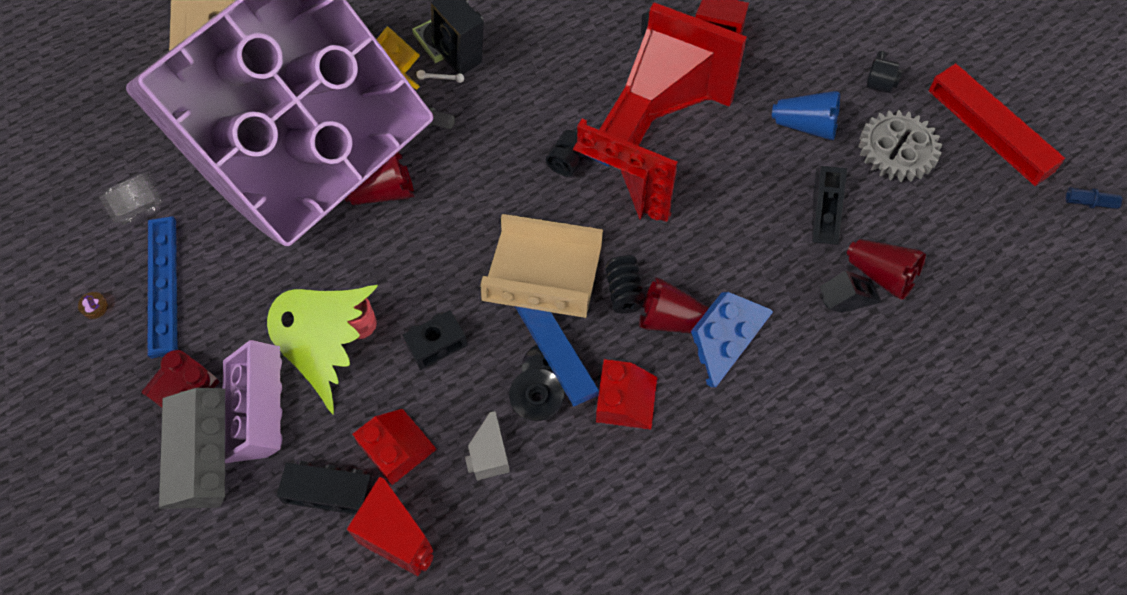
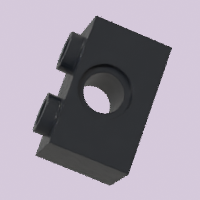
(429, 352)

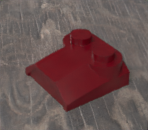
(178, 375)

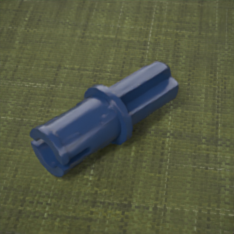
(1093, 198)

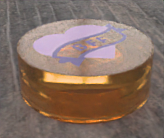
(93, 305)

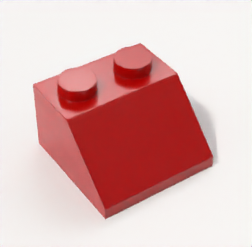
(626, 395)
(394, 444)

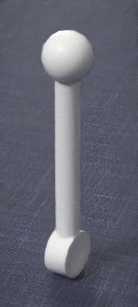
(421, 75)

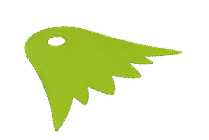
(317, 332)

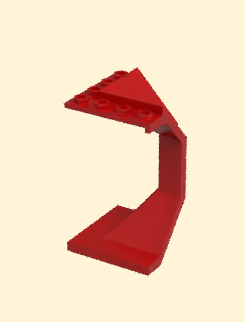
(674, 68)

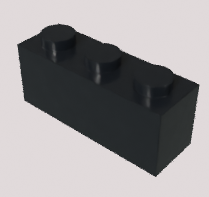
(324, 487)

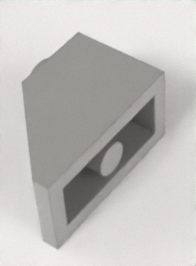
(487, 450)

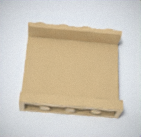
(543, 266)

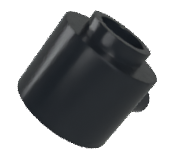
(883, 74)

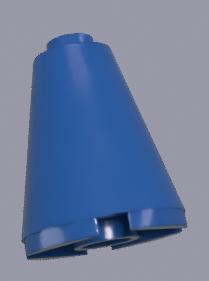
(810, 114)

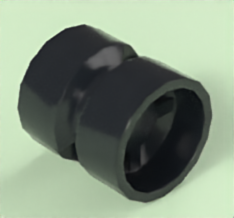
(562, 157)

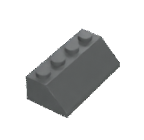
(193, 449)

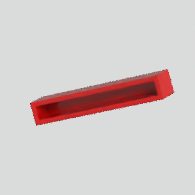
(996, 124)

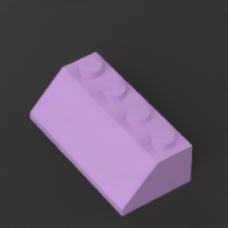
(252, 402)

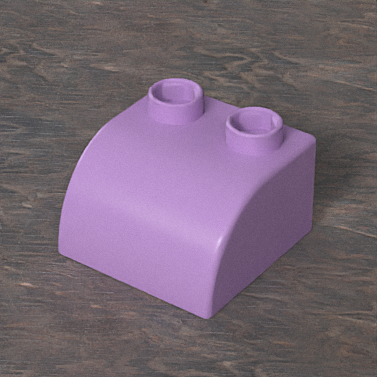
(282, 108)

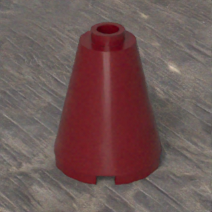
(386, 184)
(887, 265)
(670, 309)

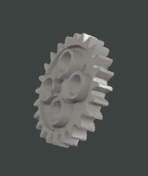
(916, 154)

